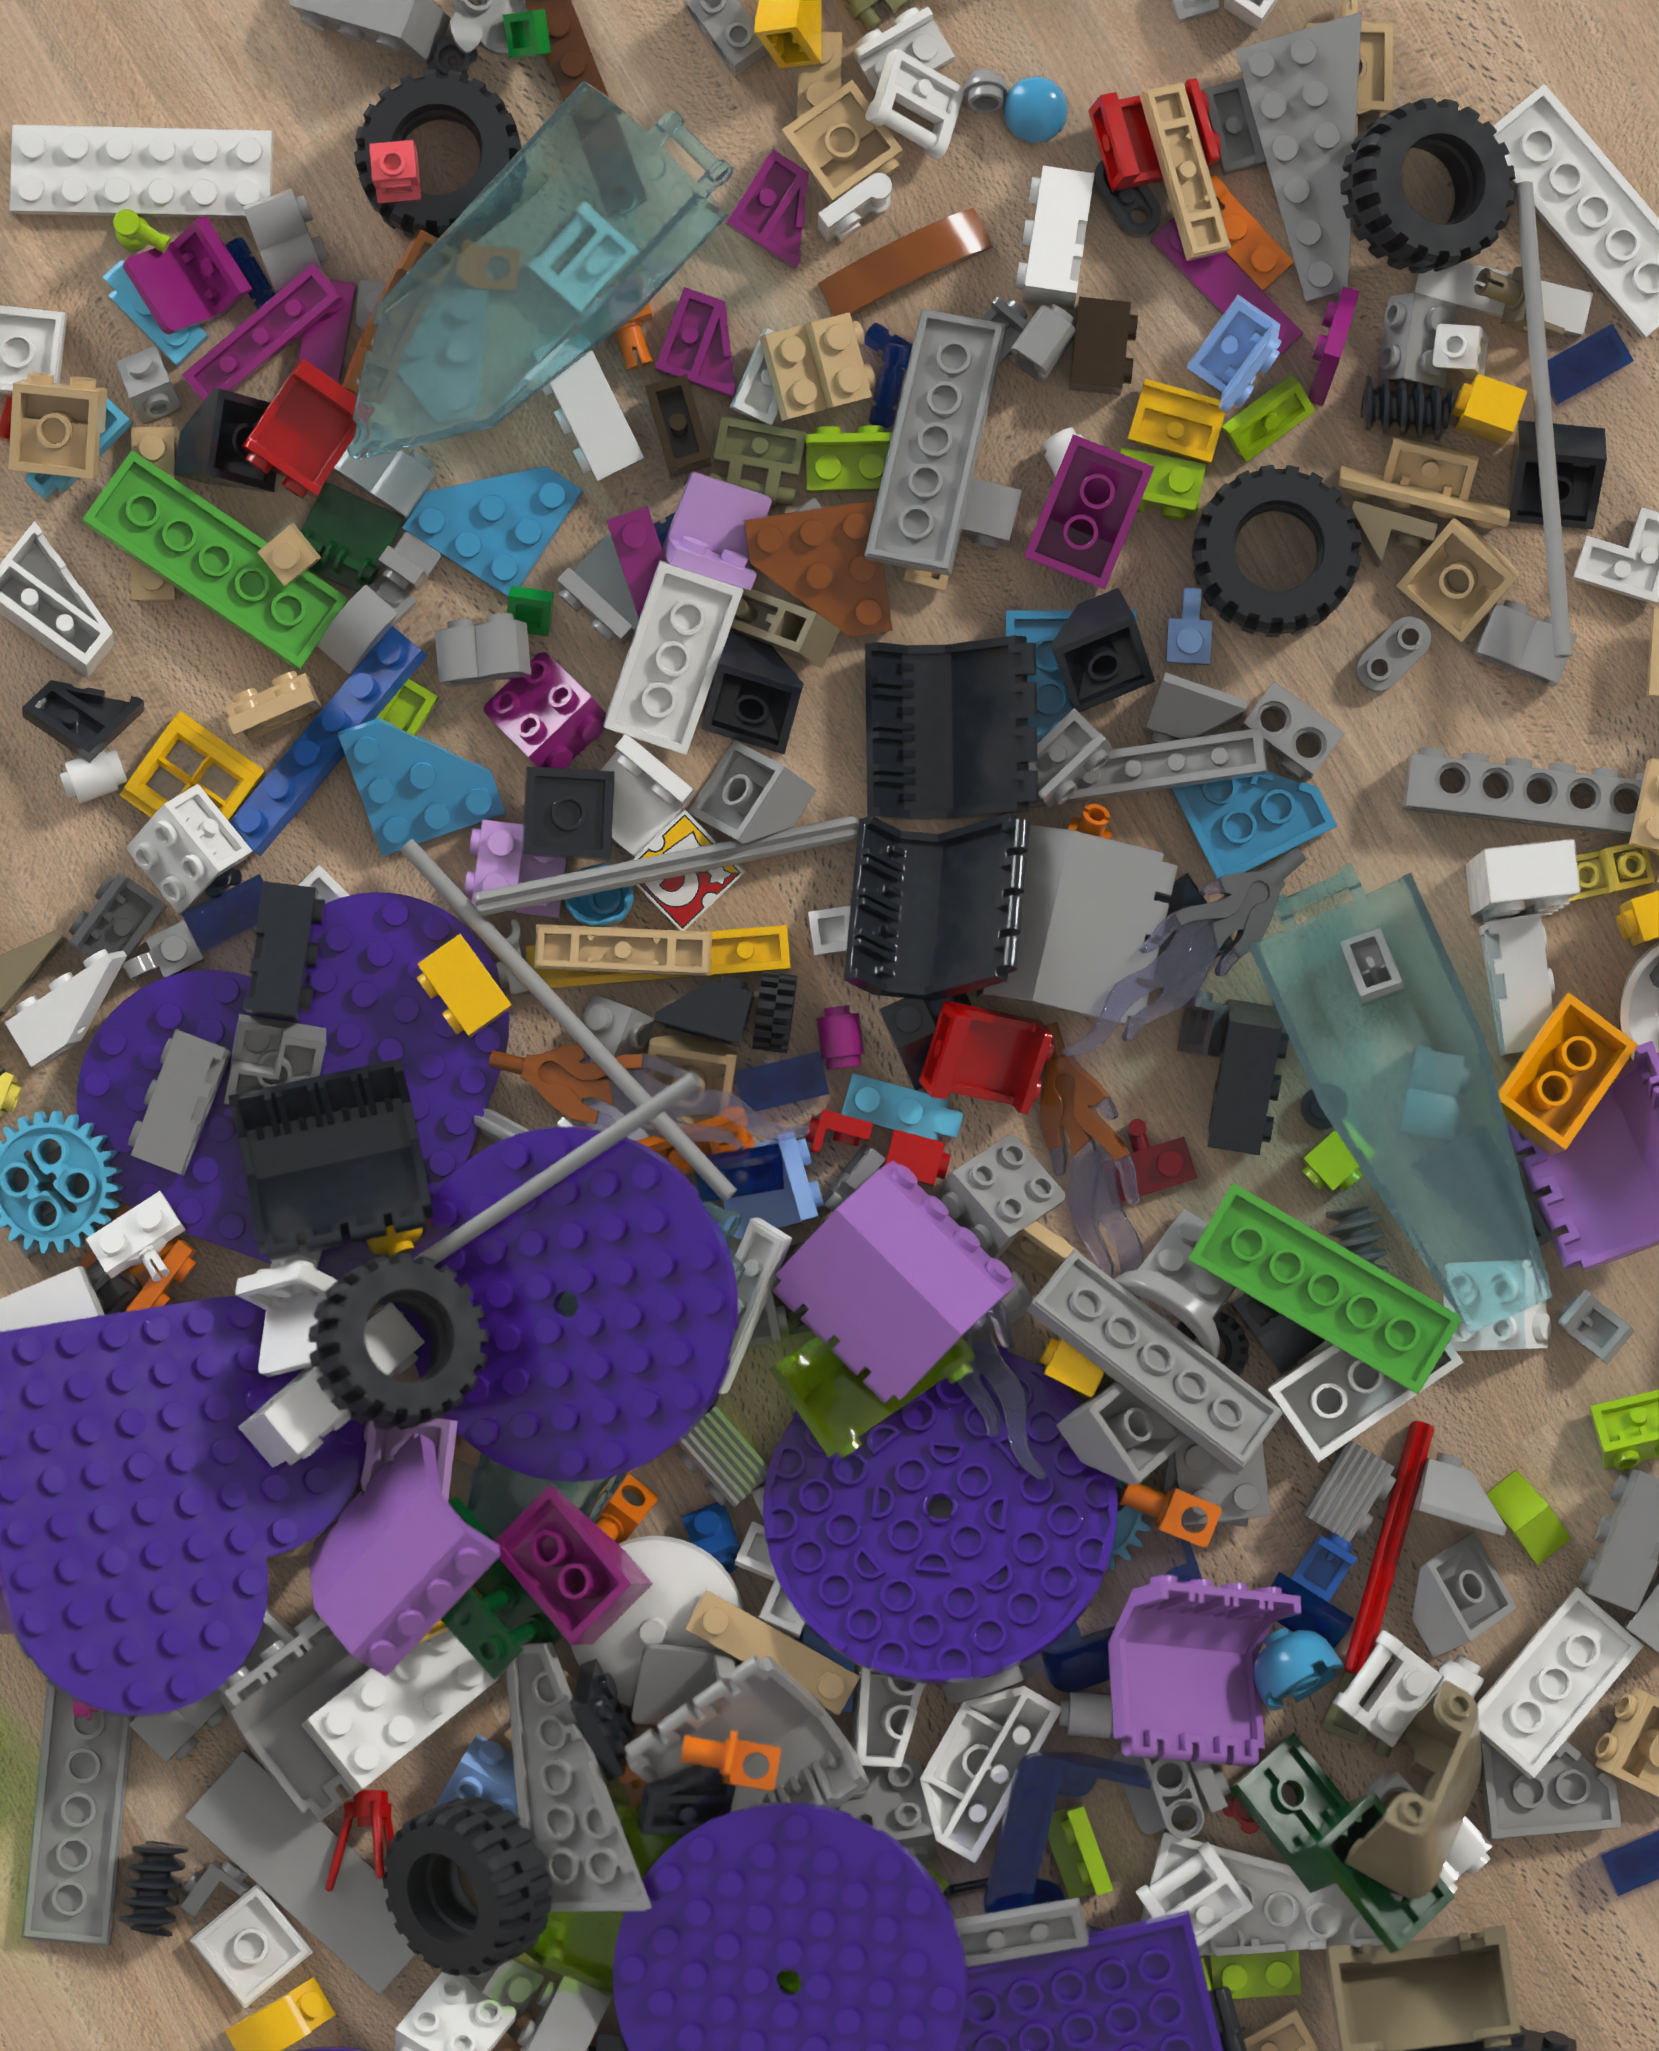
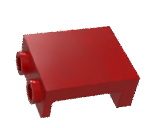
(1127, 142)
(303, 430)
(987, 1056)

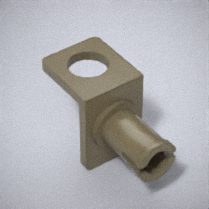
(1511, 293)

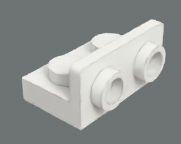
(913, 34)

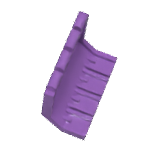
(1607, 1176)
(892, 1281)
(395, 1560)
(1187, 1669)

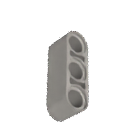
(1174, 1796)

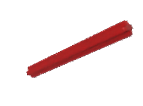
(1389, 1546)

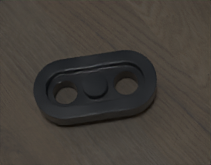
(1124, 201)

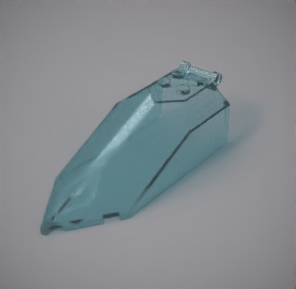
(535, 273)

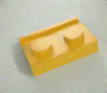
(1177, 421)

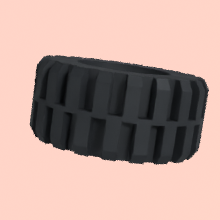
(429, 100)
(1474, 164)
(1289, 493)
(444, 1312)
(504, 1874)

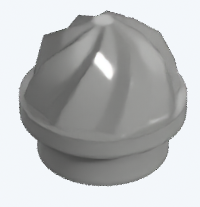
(985, 90)

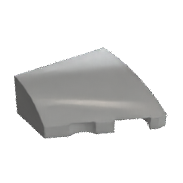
(273, 1054)

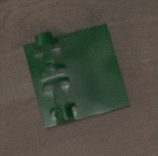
(348, 536)

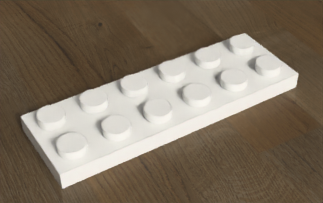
(139, 170)
(1586, 204)

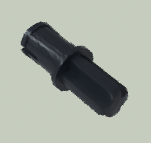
(1227, 2020)

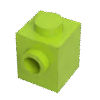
(1331, 1164)

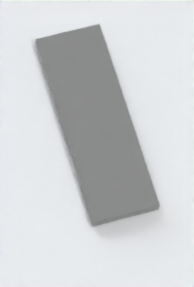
(935, 442)
(1155, 1361)
(77, 1824)
(291, 1862)

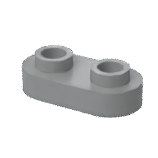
(1393, 653)

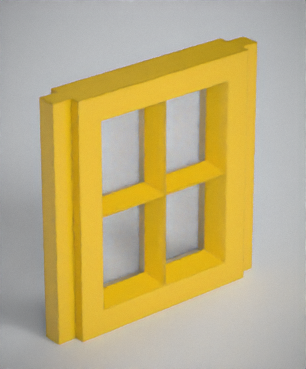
(187, 757)

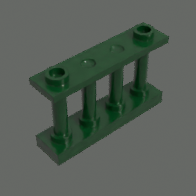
(479, 1629)

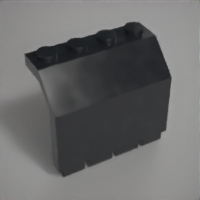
(950, 729)
(936, 908)
(332, 1159)

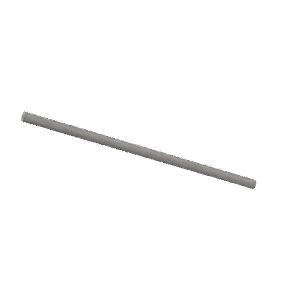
(1543, 420)
(565, 1017)
(563, 1167)

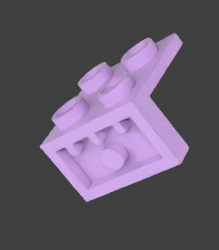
(710, 530)

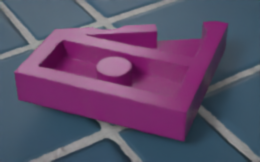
(773, 208)
(699, 344)
(1330, 347)

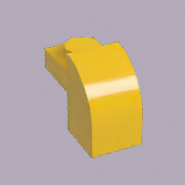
(282, 2020)

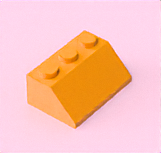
(1563, 1075)

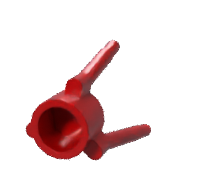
(373, 1812)

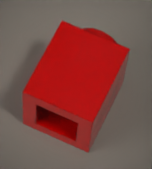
(920, 1155)

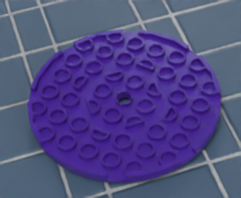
(651, 1317)
(955, 1591)
(799, 1895)

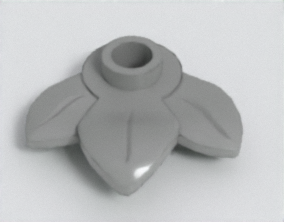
(482, 24)

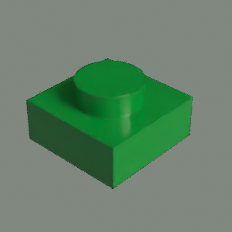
(527, 33)
(532, 607)

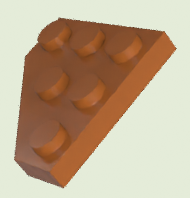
(823, 563)

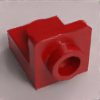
(846, 1129)

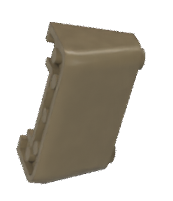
(1418, 1831)
(1424, 1993)

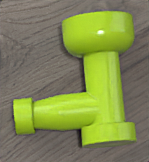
(135, 233)

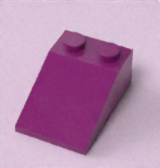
(1089, 511)
(571, 1567)

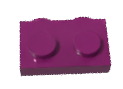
(188, 281)
(547, 714)

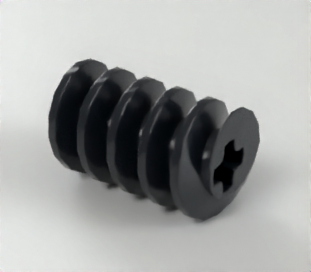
(1405, 408)
(153, 1887)

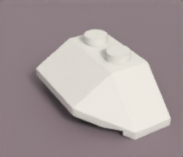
(976, 1763)

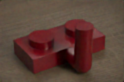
(1157, 1165)

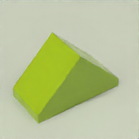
(1528, 1517)

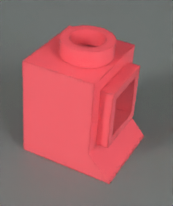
(395, 171)

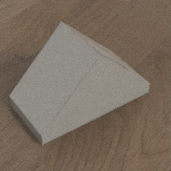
(1371, 967)

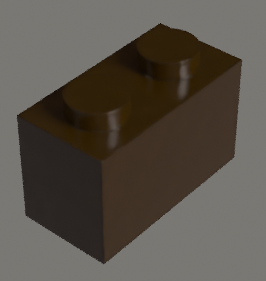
(1100, 346)
(678, 425)

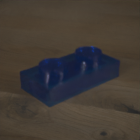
(1587, 363)
(225, 915)
(783, 1082)
(747, 1169)
(1315, 1614)
(1633, 1862)

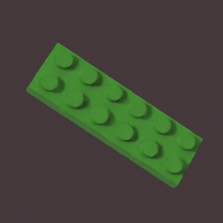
(212, 560)
(1325, 1288)

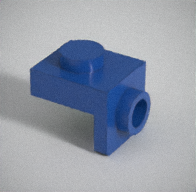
(714, 1532)
(1325, 1565)

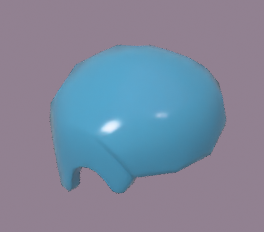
(1035, 109)
(601, 908)

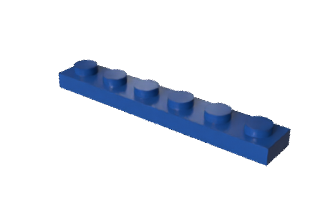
(319, 746)

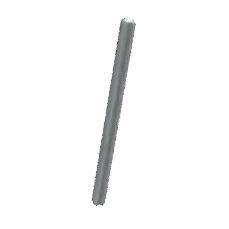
(664, 866)

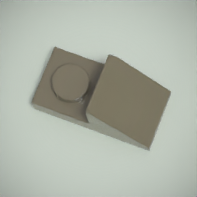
(1378, 524)

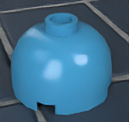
(1294, 1666)

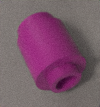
(840, 1037)

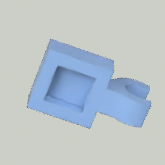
(1189, 637)

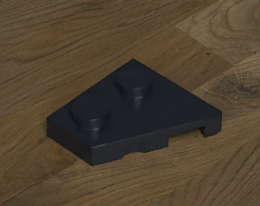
(81, 717)
(684, 1801)

